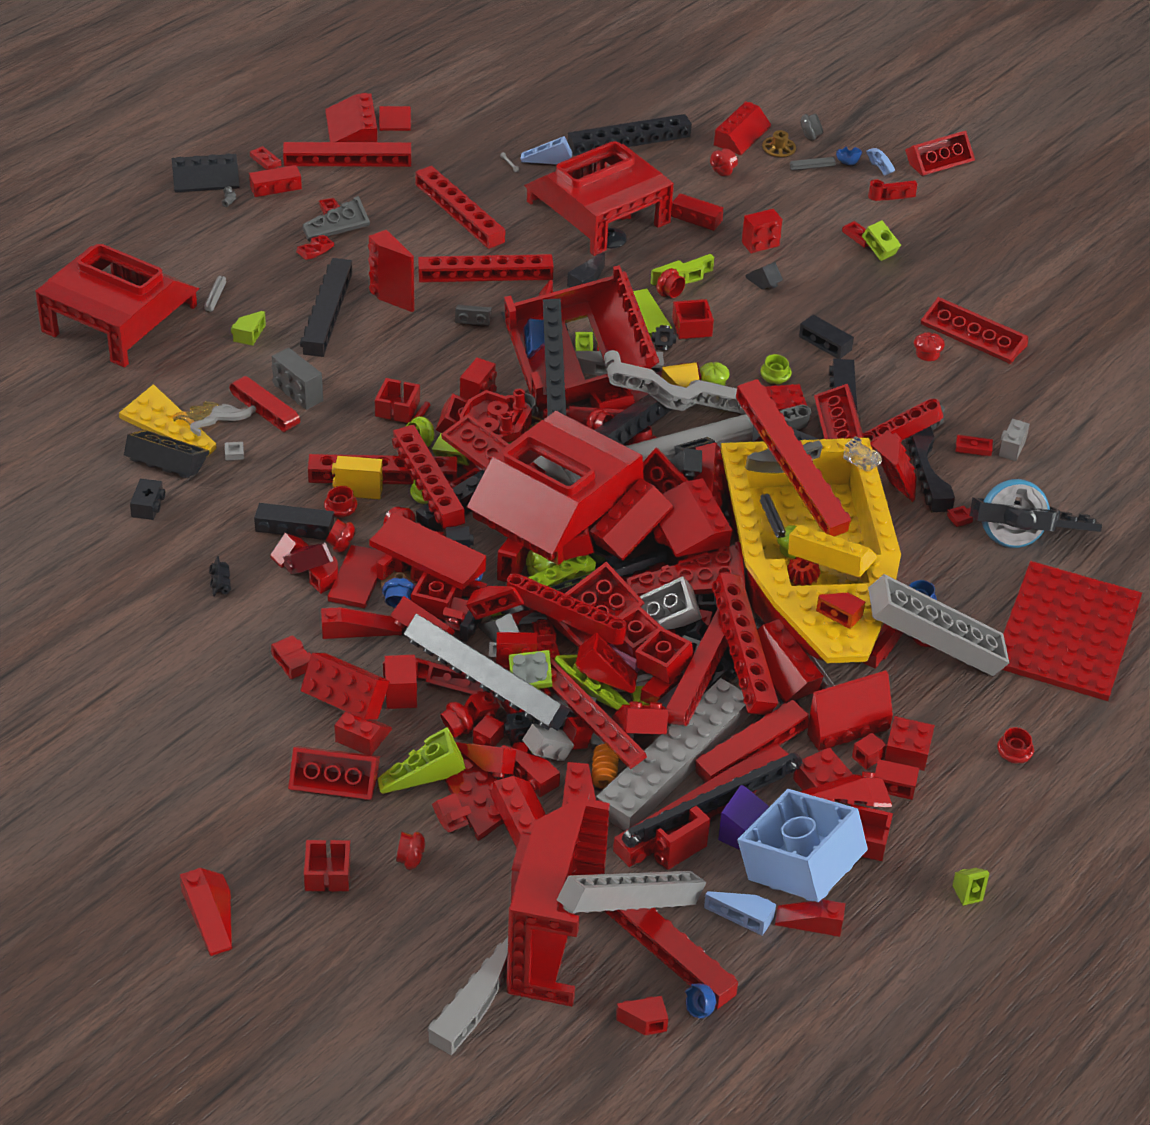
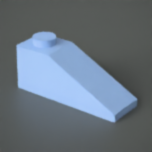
(548, 153)
(743, 909)

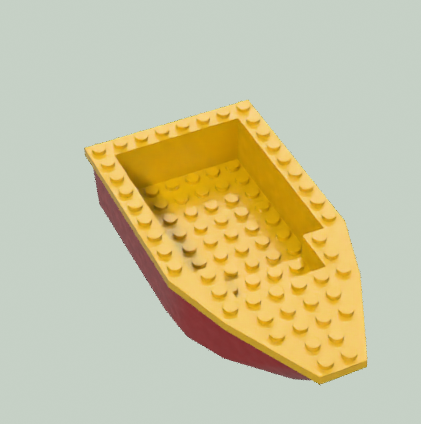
(766, 567)

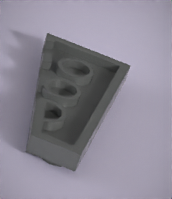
(344, 218)

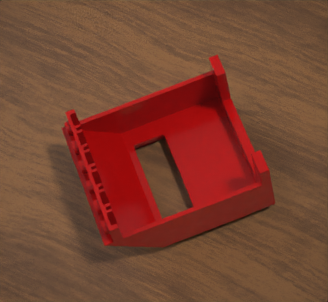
(595, 194)
(112, 303)
(615, 324)
(542, 510)
(538, 926)

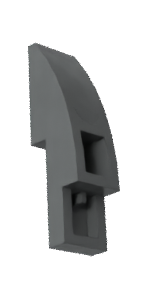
(766, 462)

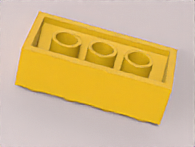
(830, 551)

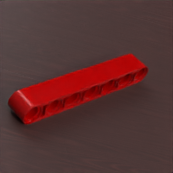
(568, 609)

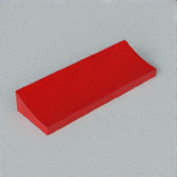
(975, 330)
(838, 413)
(429, 551)

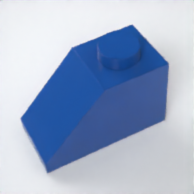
(534, 336)

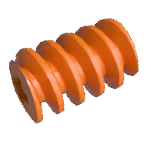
(604, 766)

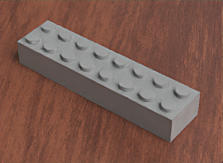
(938, 625)

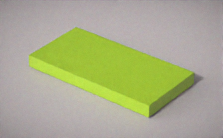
(650, 311)

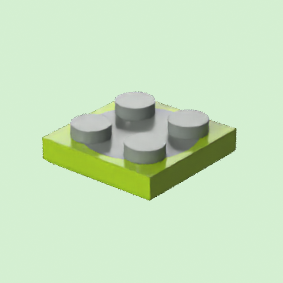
(533, 668)

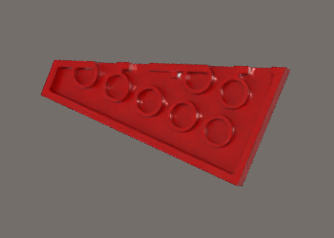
(697, 570)
(474, 789)

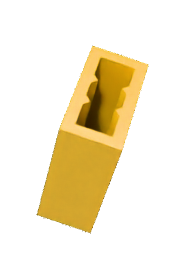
(359, 474)

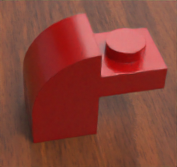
(324, 576)
(456, 613)
(451, 813)

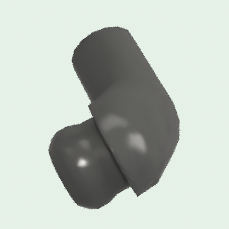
(230, 196)

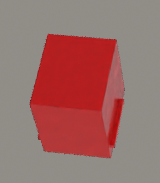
(403, 676)

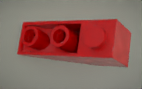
(537, 771)

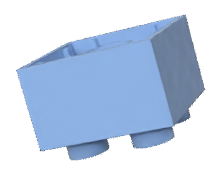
(803, 845)

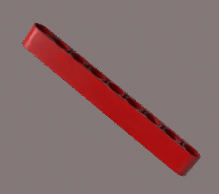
(698, 673)

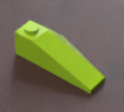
(594, 688)
(432, 762)

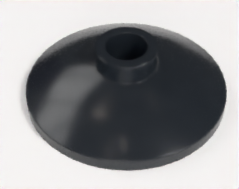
(616, 238)

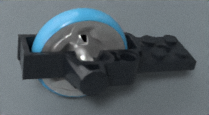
(1023, 521)

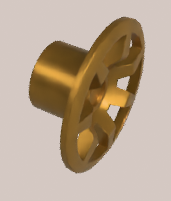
(779, 141)

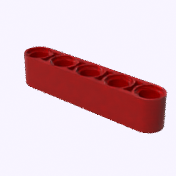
(265, 403)
(909, 422)

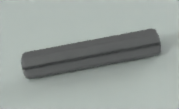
(812, 163)

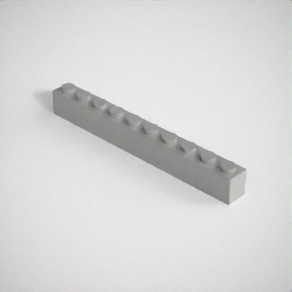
(630, 891)

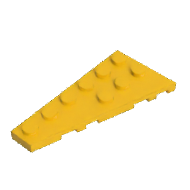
(155, 413)

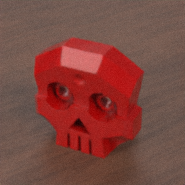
(503, 415)

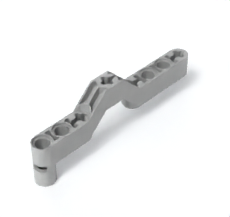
(667, 394)

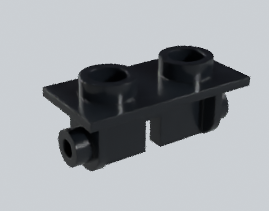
(219, 577)

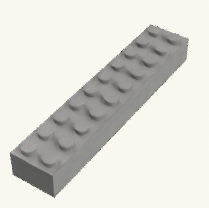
(673, 756)

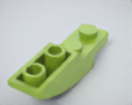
(691, 270)

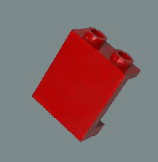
(683, 842)

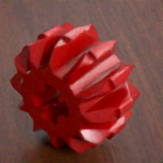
(803, 572)

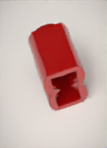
(291, 656)

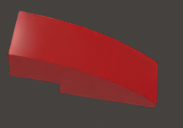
(656, 689)

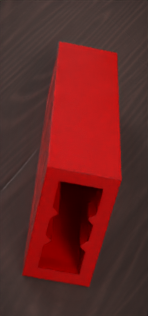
(510, 559)

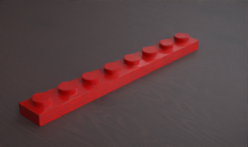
(595, 717)

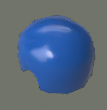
(849, 157)
(700, 1000)

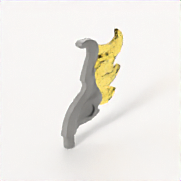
(210, 413)

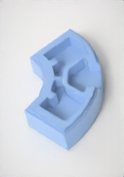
(879, 159)

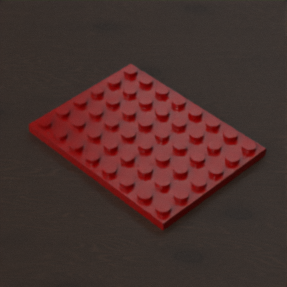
(1069, 630)

